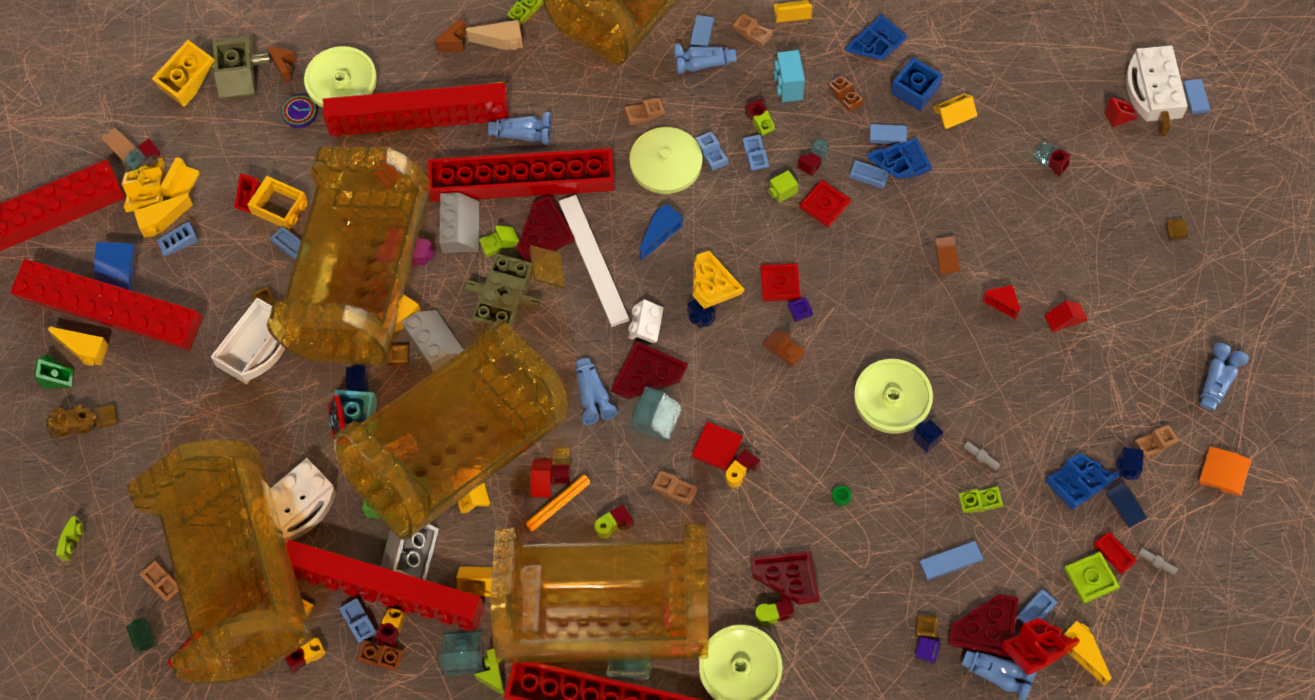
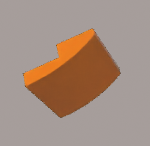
(1225, 471)

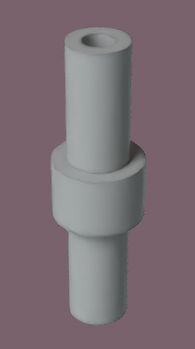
(982, 456)
(1158, 561)

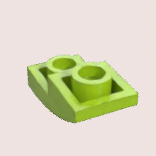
(524, 10)
(981, 500)
(70, 534)

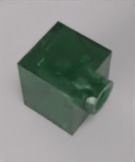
(141, 635)

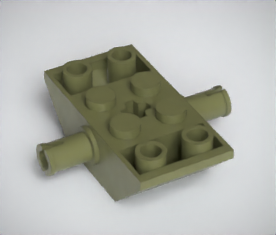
(235, 66)
(503, 291)

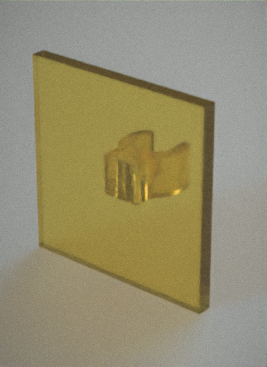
(547, 266)

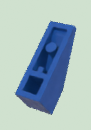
(662, 226)

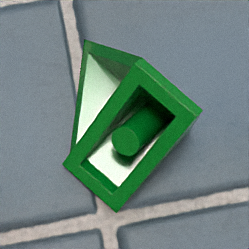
(52, 374)

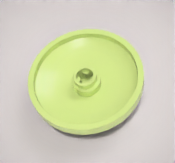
(339, 73)
(665, 160)
(893, 396)
(741, 665)

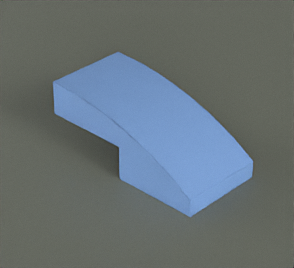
(711, 151)
(755, 153)
(357, 620)

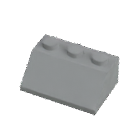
(459, 223)
(431, 338)
(410, 555)

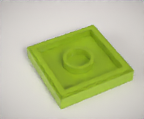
(1091, 577)

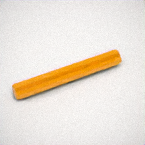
(557, 503)

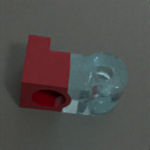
(140, 154)
(1052, 157)
(814, 159)

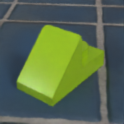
(501, 240)
(492, 677)

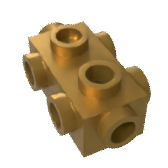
(72, 421)

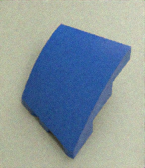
(877, 40)
(902, 160)
(114, 264)
(1080, 480)

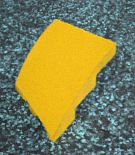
(143, 186)

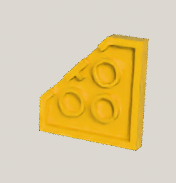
(712, 281)

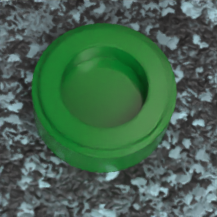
(841, 495)

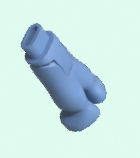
(701, 57)
(523, 128)
(1221, 375)
(592, 393)
(999, 672)

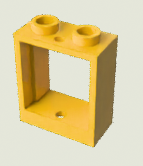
(264, 193)

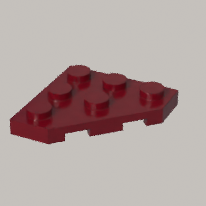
(544, 229)
(647, 369)
(788, 574)
(986, 626)

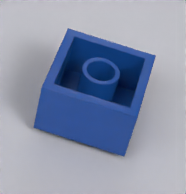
(916, 84)

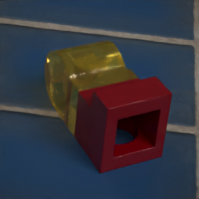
(561, 465)

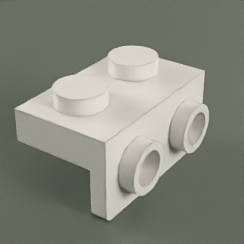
(646, 321)

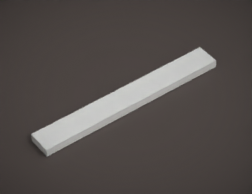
(593, 261)

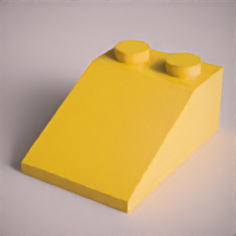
(184, 73)

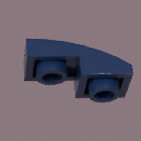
(1126, 505)

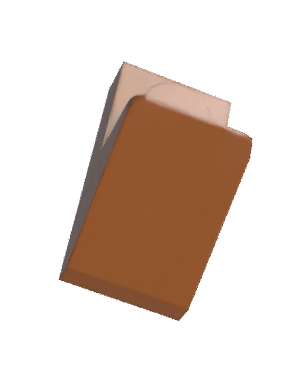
(450, 39)
(282, 59)
(784, 348)

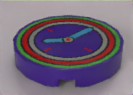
(299, 111)

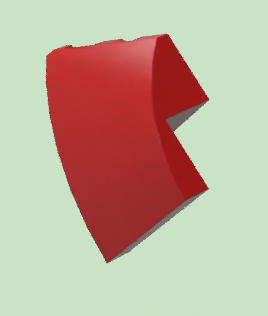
(1038, 645)

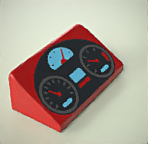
(336, 415)

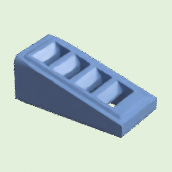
(185, 242)

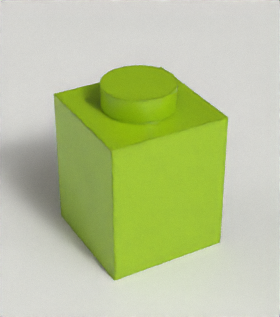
(783, 186)

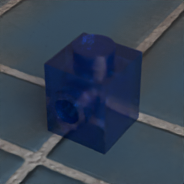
(699, 315)
(357, 378)
(927, 435)
(1130, 463)

